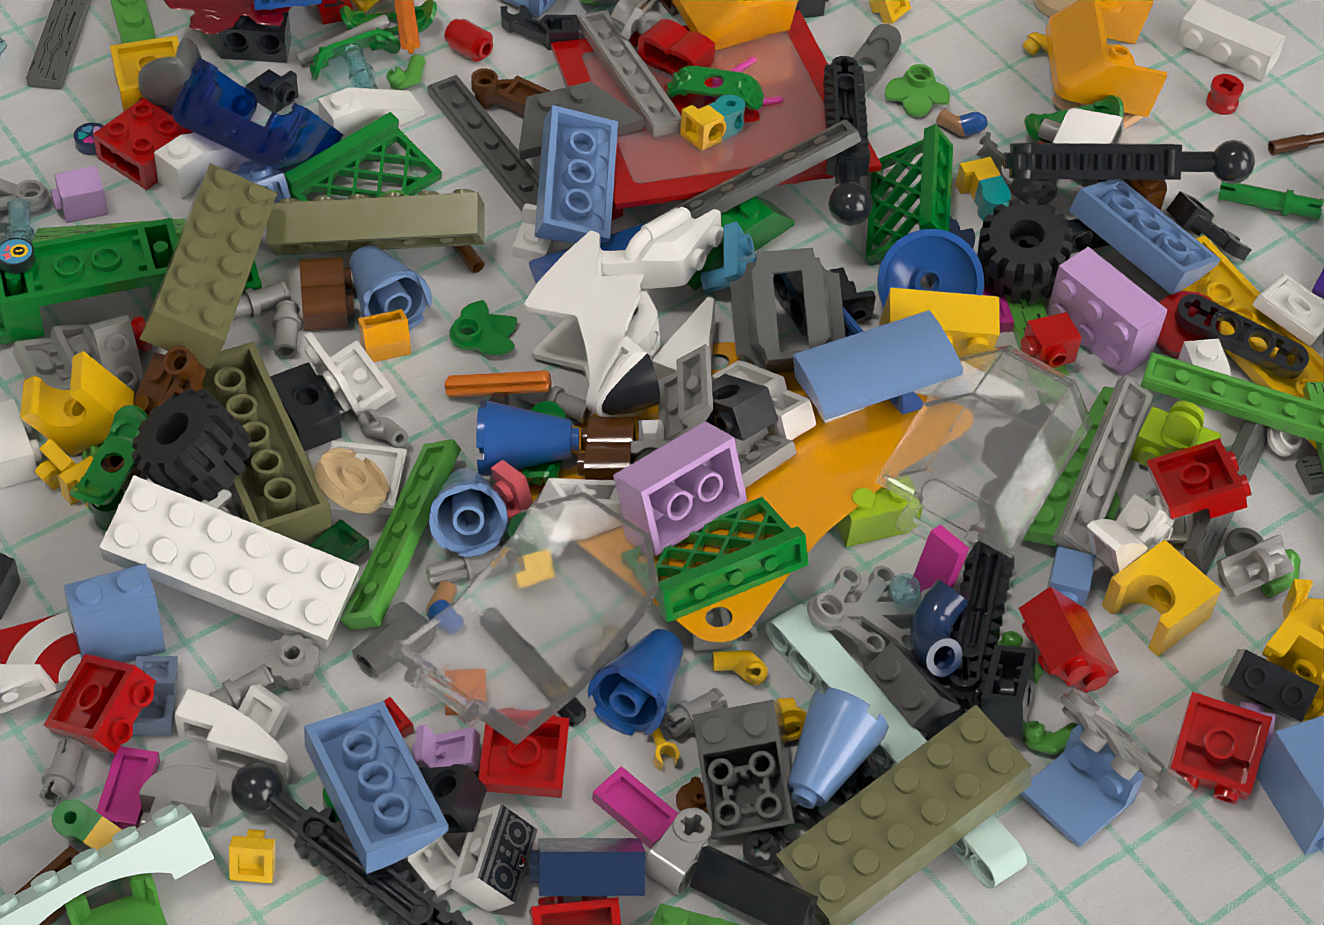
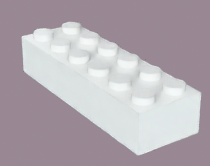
(230, 562)

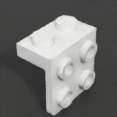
(351, 376)

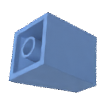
(116, 615)
(1295, 781)

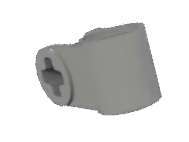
(677, 852)

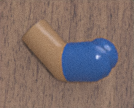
(962, 125)
(441, 598)

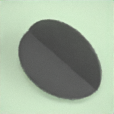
(164, 77)

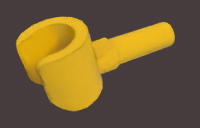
(663, 747)

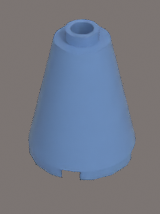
(388, 285)
(467, 514)
(832, 745)

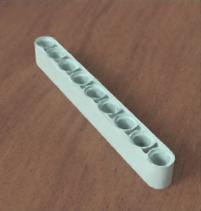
(823, 663)

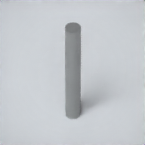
(308, 54)

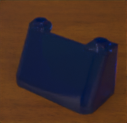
(223, 112)

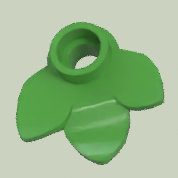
(917, 90)

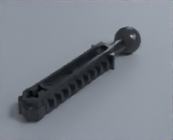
(845, 100)
(1230, 161)
(979, 624)
(321, 839)

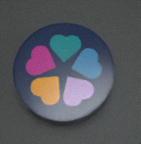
(84, 138)

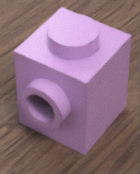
(79, 194)

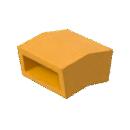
(385, 335)

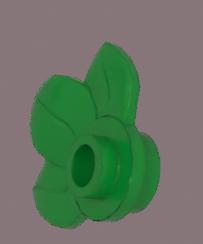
(483, 330)

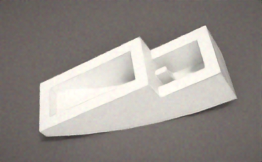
(793, 410)
(1114, 544)
(228, 733)

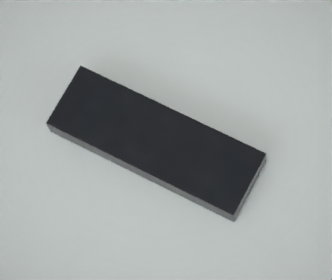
(751, 889)

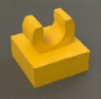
(890, 9)
(57, 463)
(252, 857)

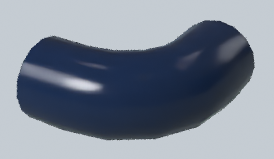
(932, 627)

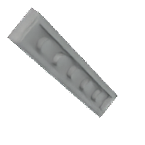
(630, 73)
(1103, 464)

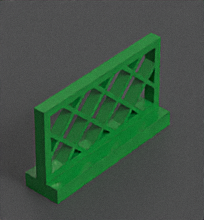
(356, 148)
(932, 190)
(726, 573)

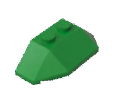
(758, 219)

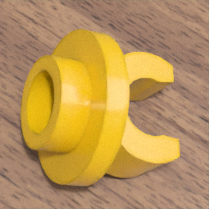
(793, 717)

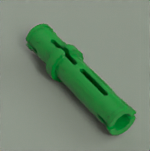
(1270, 199)

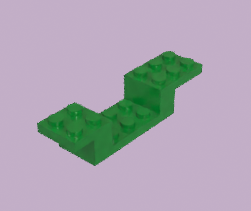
(86, 268)

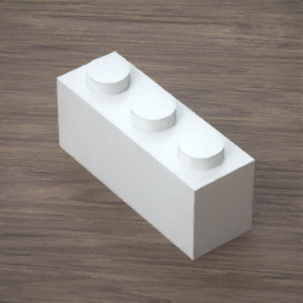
(1230, 39)

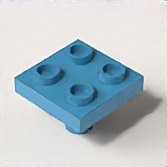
(737, 252)

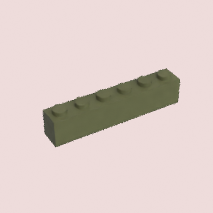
(382, 221)

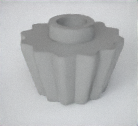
(292, 661)

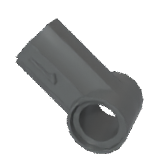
(397, 624)

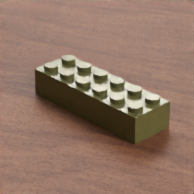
(209, 265)
(278, 480)
(905, 818)

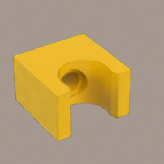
(76, 415)
(1168, 585)

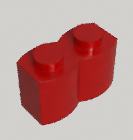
(672, 47)

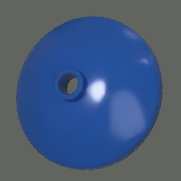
(934, 254)

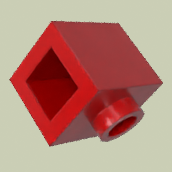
(1052, 340)

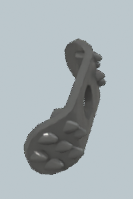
(880, 50)
(1024, 189)

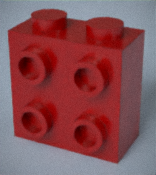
(132, 139)
(1067, 641)

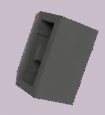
(745, 768)

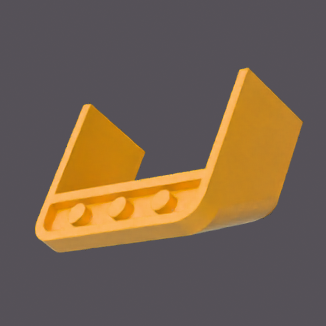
(736, 20)
(1089, 68)

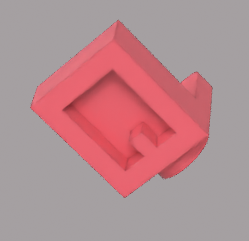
(511, 487)

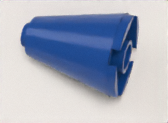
(521, 437)
(638, 683)

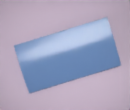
(576, 176)
(1143, 234)
(876, 365)
(374, 785)

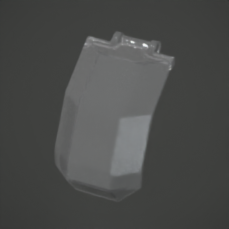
(988, 448)
(536, 617)

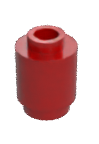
(469, 39)

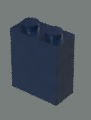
(588, 867)

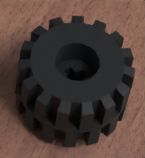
(1023, 249)
(191, 446)

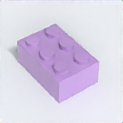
(1108, 310)
(682, 485)

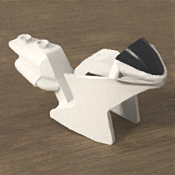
(608, 317)

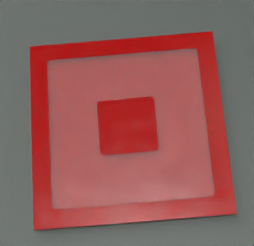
(675, 169)

